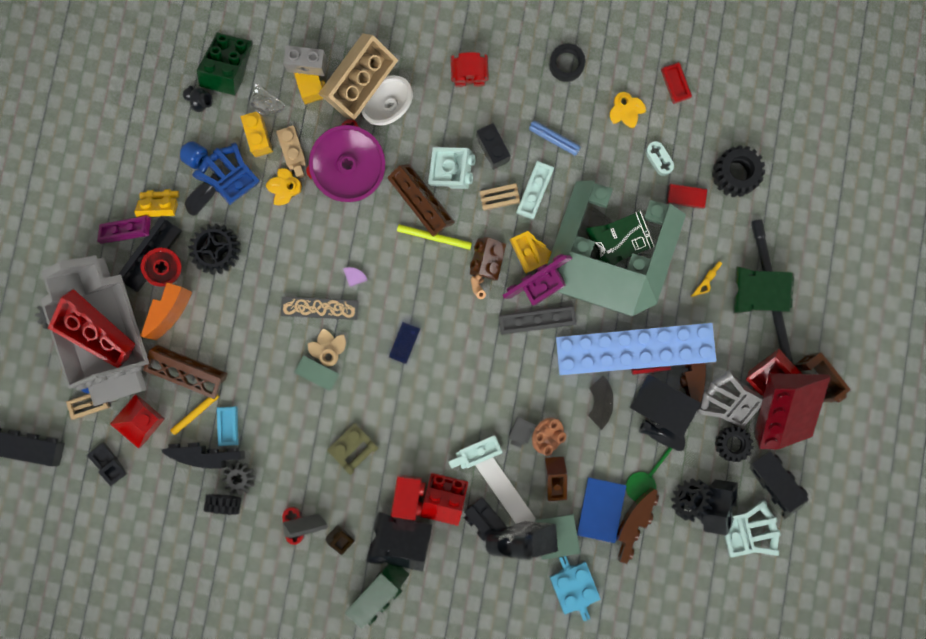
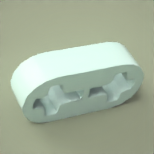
(663, 156)

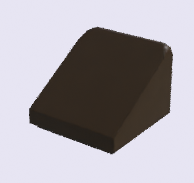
(339, 540)

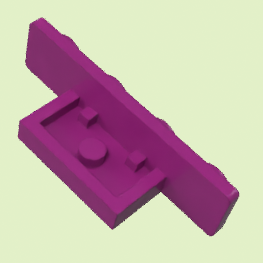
(541, 284)

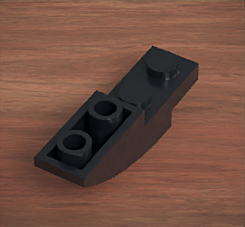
(196, 455)

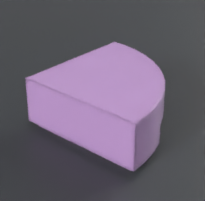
(354, 276)

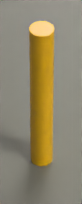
(193, 414)

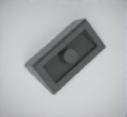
(304, 526)

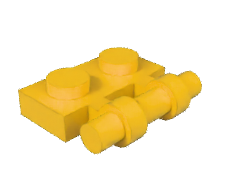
(157, 203)

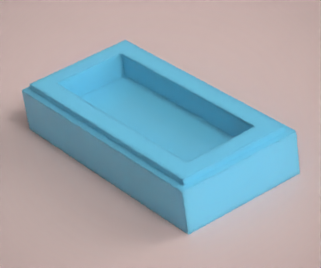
(227, 426)

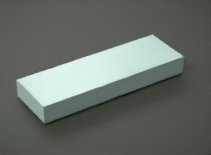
(535, 190)

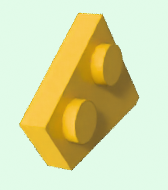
(530, 251)

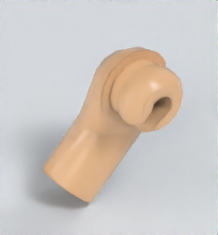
(477, 290)

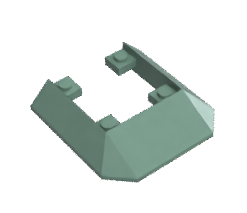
(606, 284)

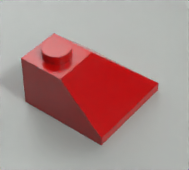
(137, 421)

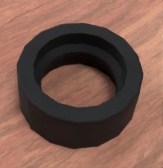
(567, 48)

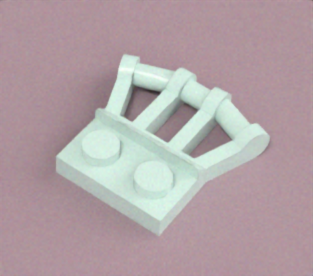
(739, 539)

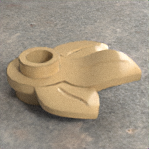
(326, 345)

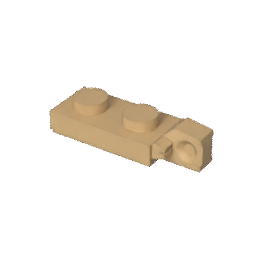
(292, 150)

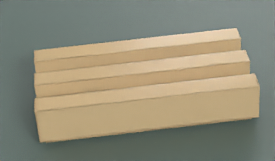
(496, 190)
(72, 409)

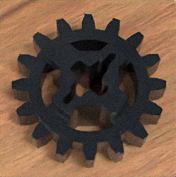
(692, 500)

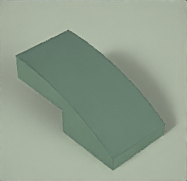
(316, 373)

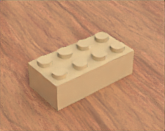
(358, 76)

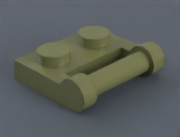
(348, 444)

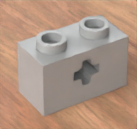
(305, 60)

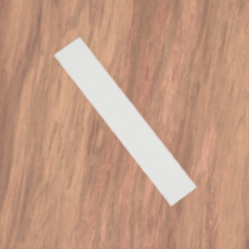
(505, 491)

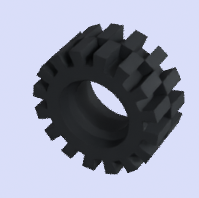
(744, 438)
(222, 504)

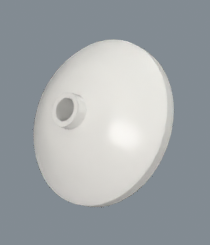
(388, 101)

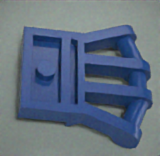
(235, 183)

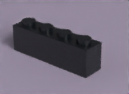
(30, 448)

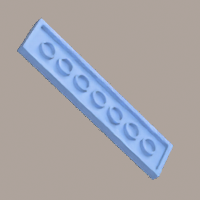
(636, 349)

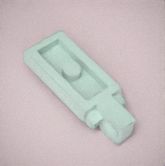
(476, 453)

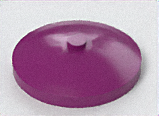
(346, 163)

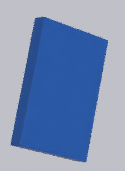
(601, 510)

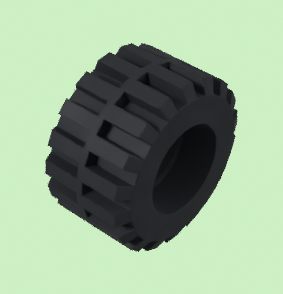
(749, 161)

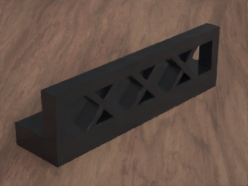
(160, 236)

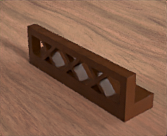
(420, 199)
(188, 365)

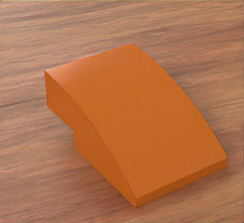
(166, 312)

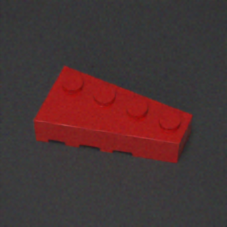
(90, 330)

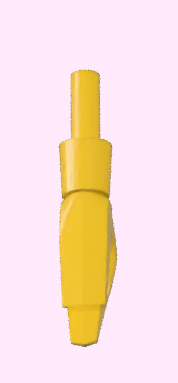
(706, 281)

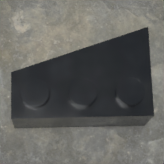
(779, 484)

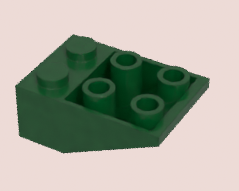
(224, 64)

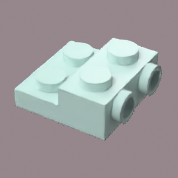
(451, 167)

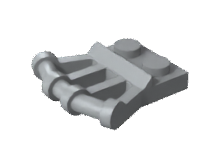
(739, 409)

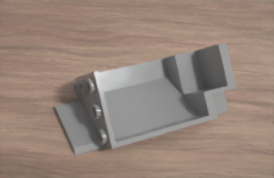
(108, 295)

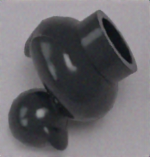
(198, 98)

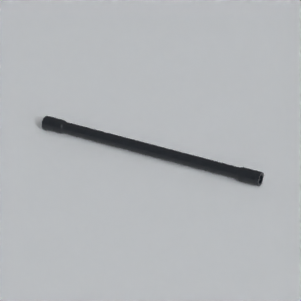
(759, 235)

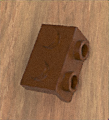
(487, 258)

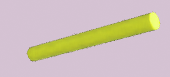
(439, 238)

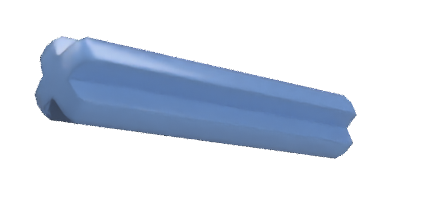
(554, 138)

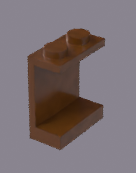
(822, 366)

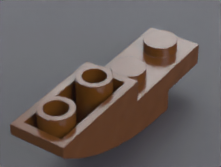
(694, 380)
(637, 515)

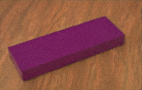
(124, 229)

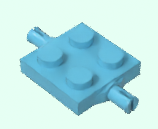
(574, 588)

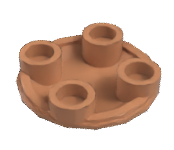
(548, 436)

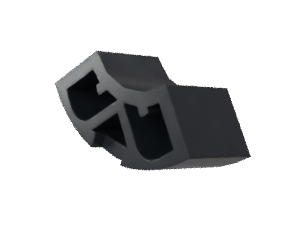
(720, 516)

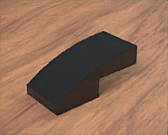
(107, 463)

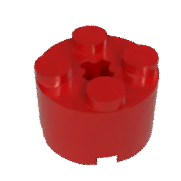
(469, 69)
(151, 272)

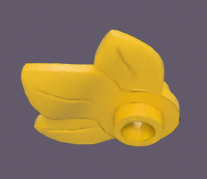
(626, 113)
(281, 186)

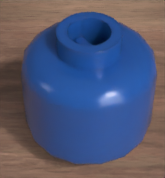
(192, 154)

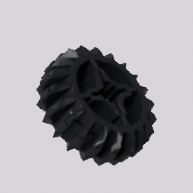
(207, 250)

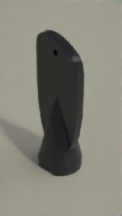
(200, 197)
(662, 435)

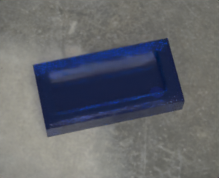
(404, 343)

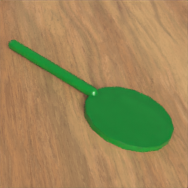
(641, 481)

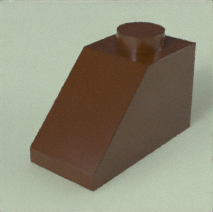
(556, 478)

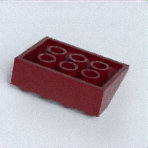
(790, 409)

